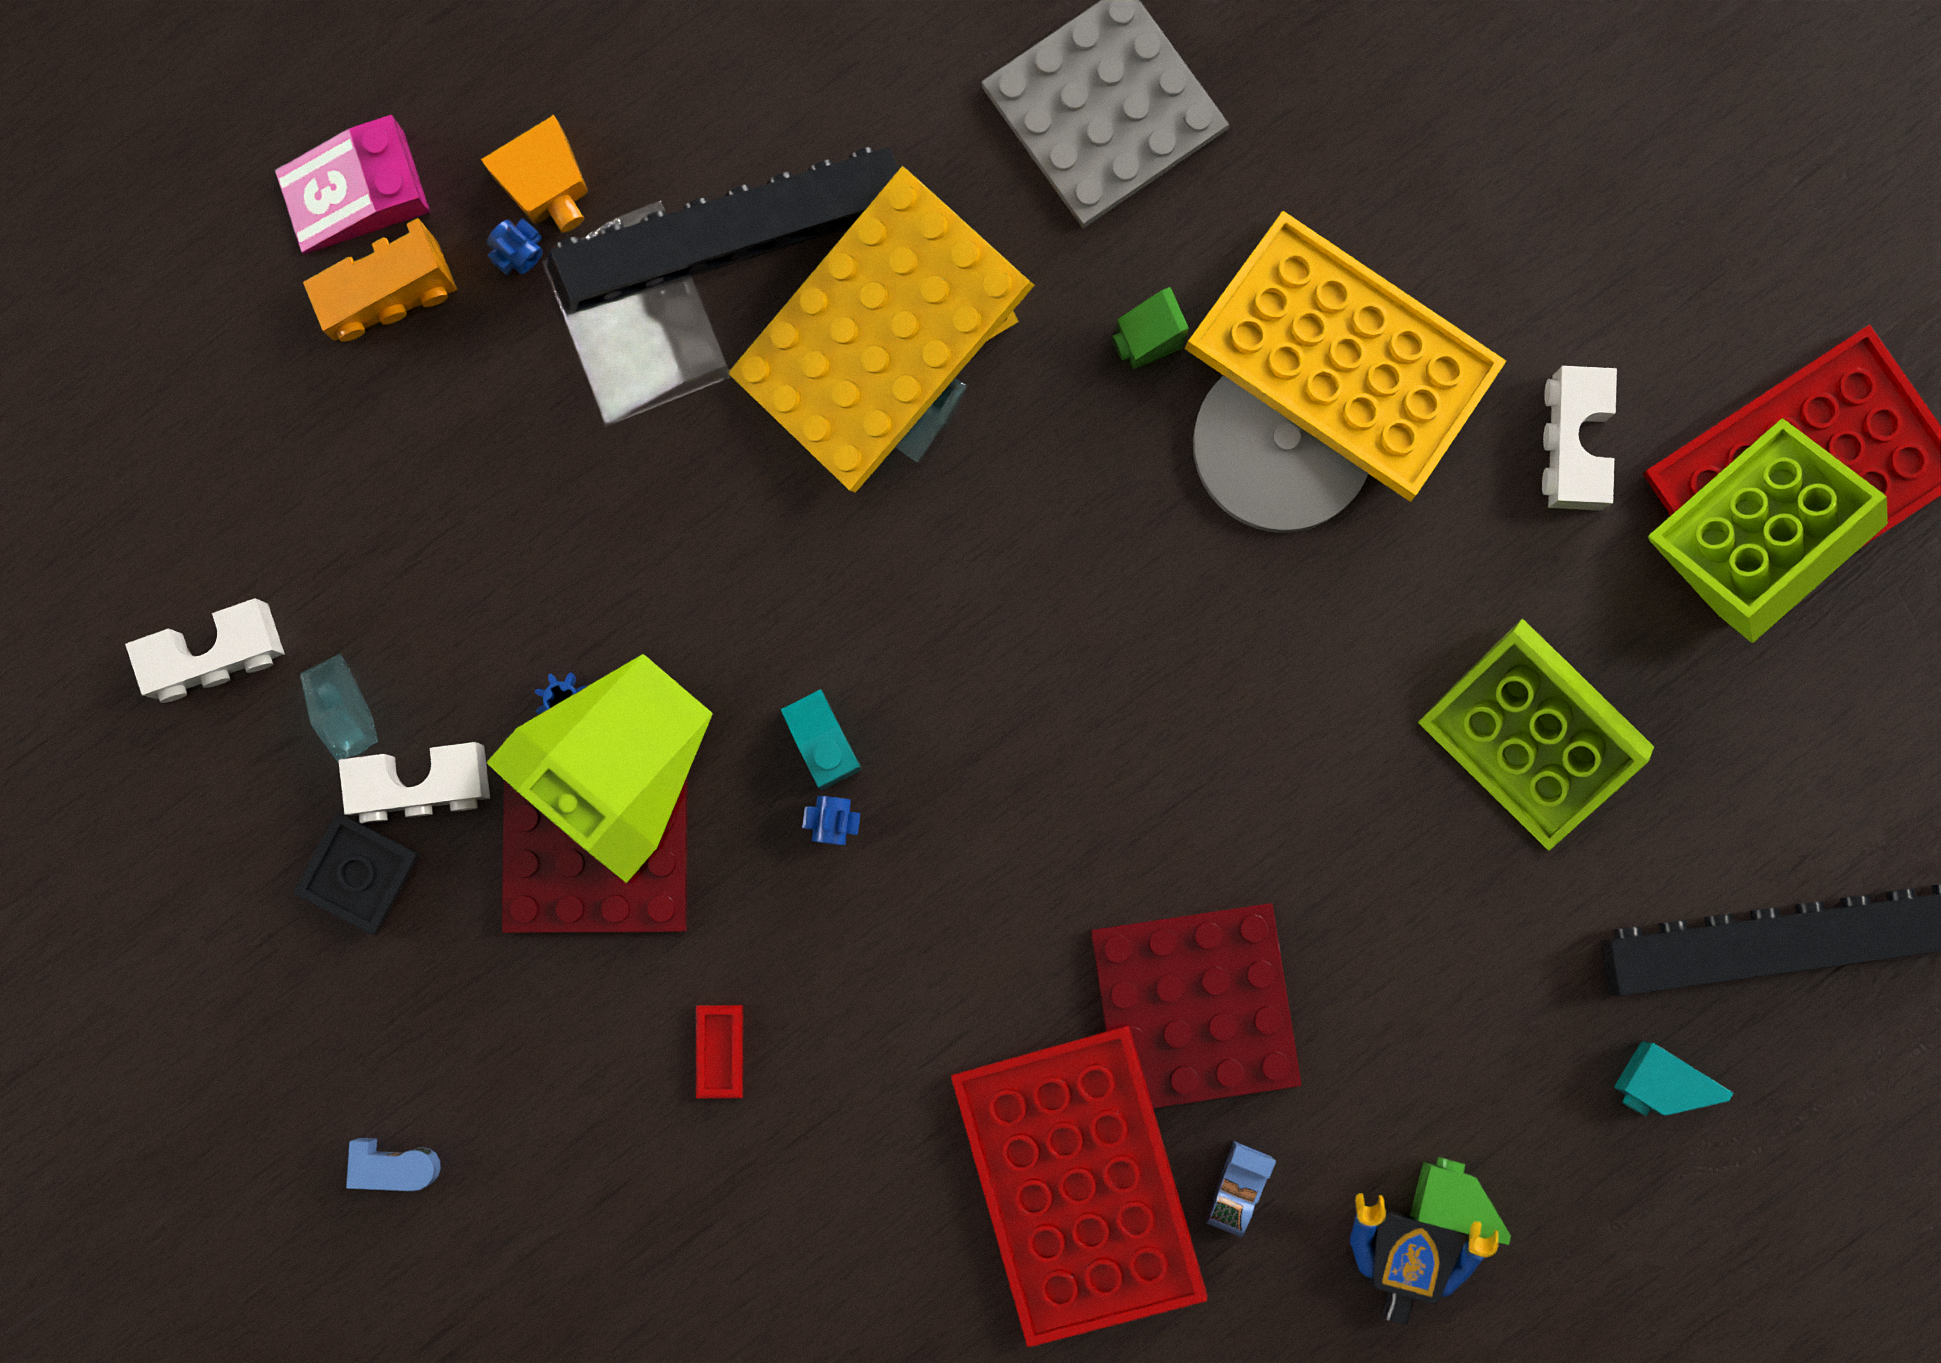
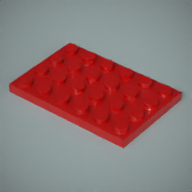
(1847, 403)
(1079, 1187)

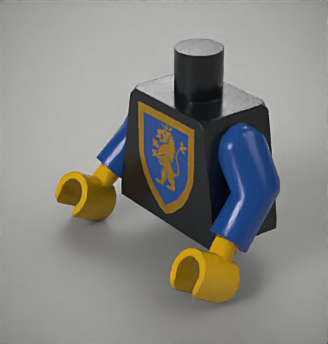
(1413, 1257)

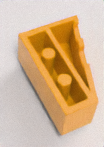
(381, 284)

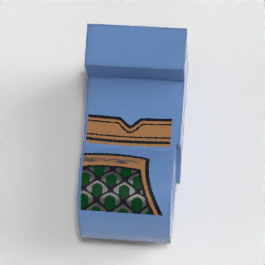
(390, 1170)
(1239, 1188)

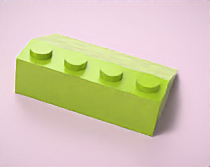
(1770, 529)
(1537, 735)

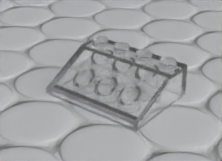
(646, 344)

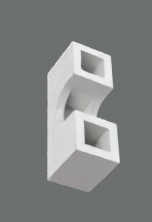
(1574, 475)
(243, 640)
(455, 778)

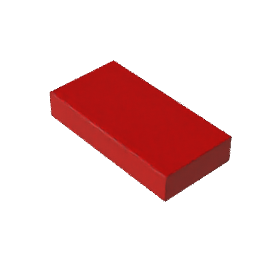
(719, 1051)

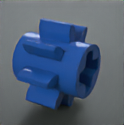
(514, 246)
(550, 693)
(831, 820)

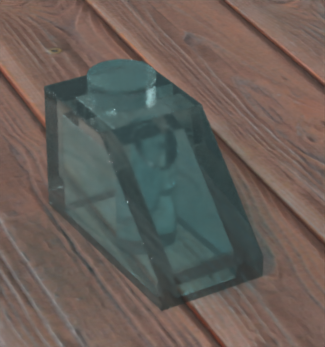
(338, 708)

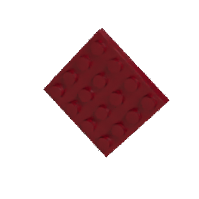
(563, 888)
(1201, 1003)

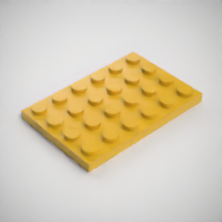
(880, 329)
(1345, 355)

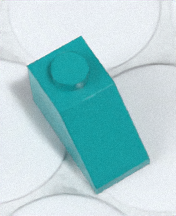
(820, 740)
(1666, 1084)

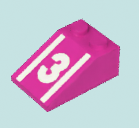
(352, 185)

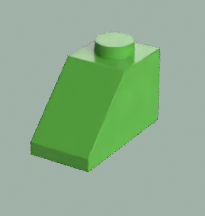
(1151, 330)
(1455, 1200)

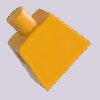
(540, 174)

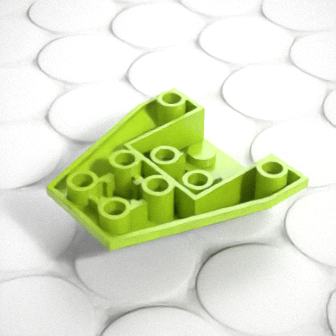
(609, 761)

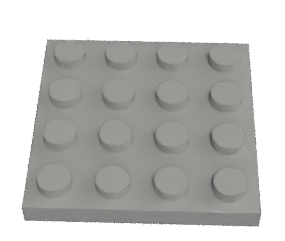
(1104, 106)

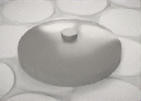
(1266, 465)

